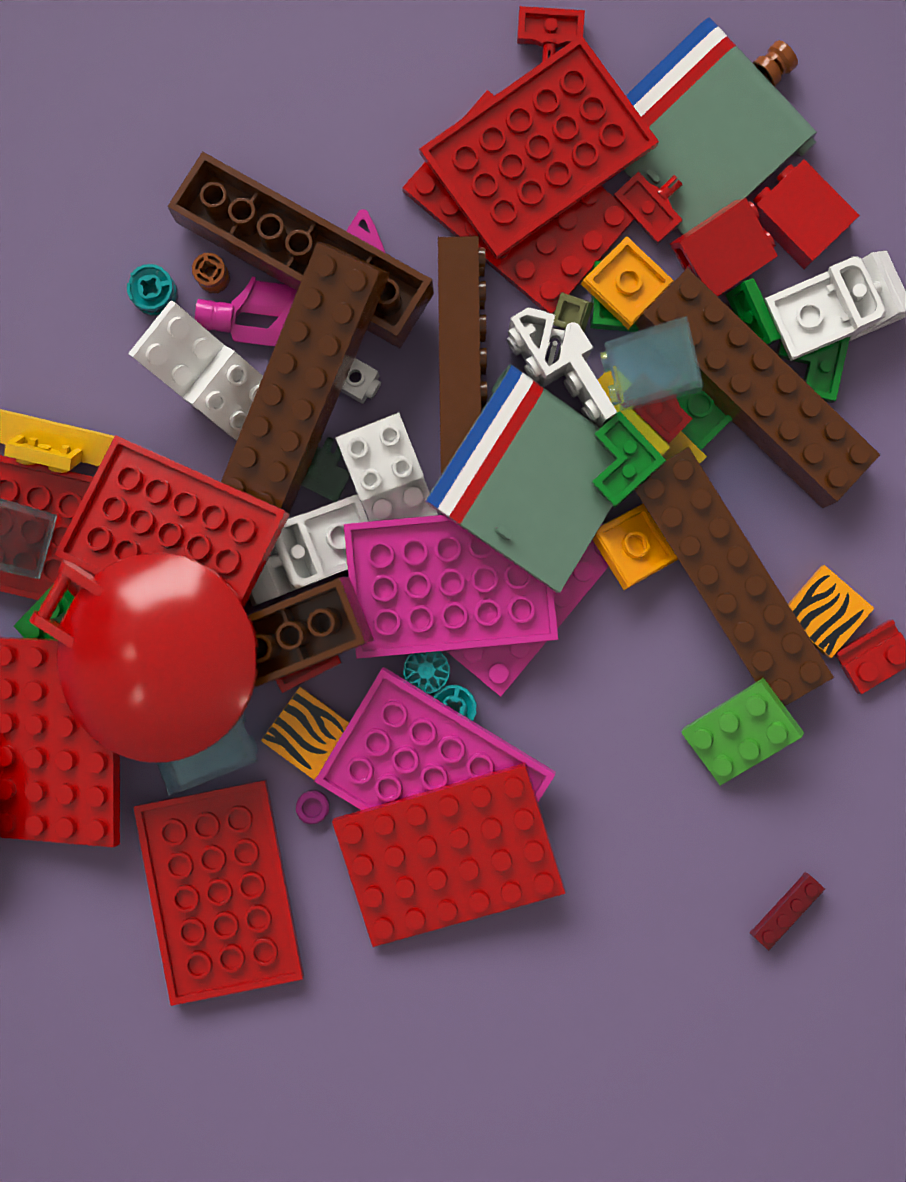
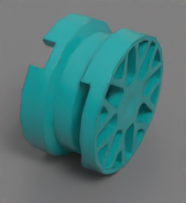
(151, 288)
(427, 670)
(459, 699)

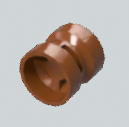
(777, 62)
(215, 278)

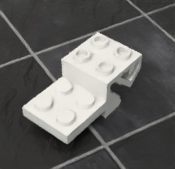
(838, 304)
(531, 335)
(199, 368)
(386, 470)
(308, 549)

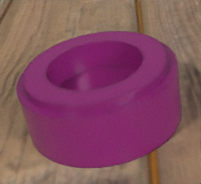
(312, 807)

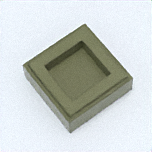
(572, 309)

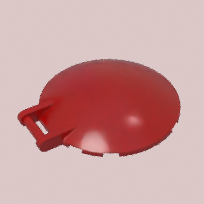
(152, 655)

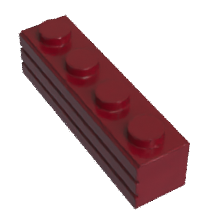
(787, 911)

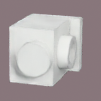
(366, 386)

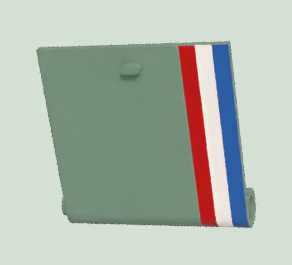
(715, 125)
(527, 479)

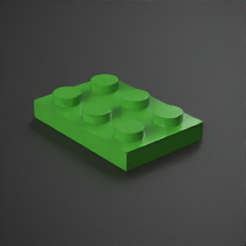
(742, 731)

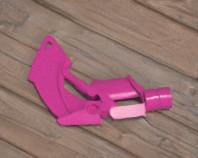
(267, 299)

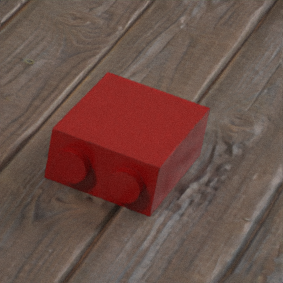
(803, 213)
(726, 246)

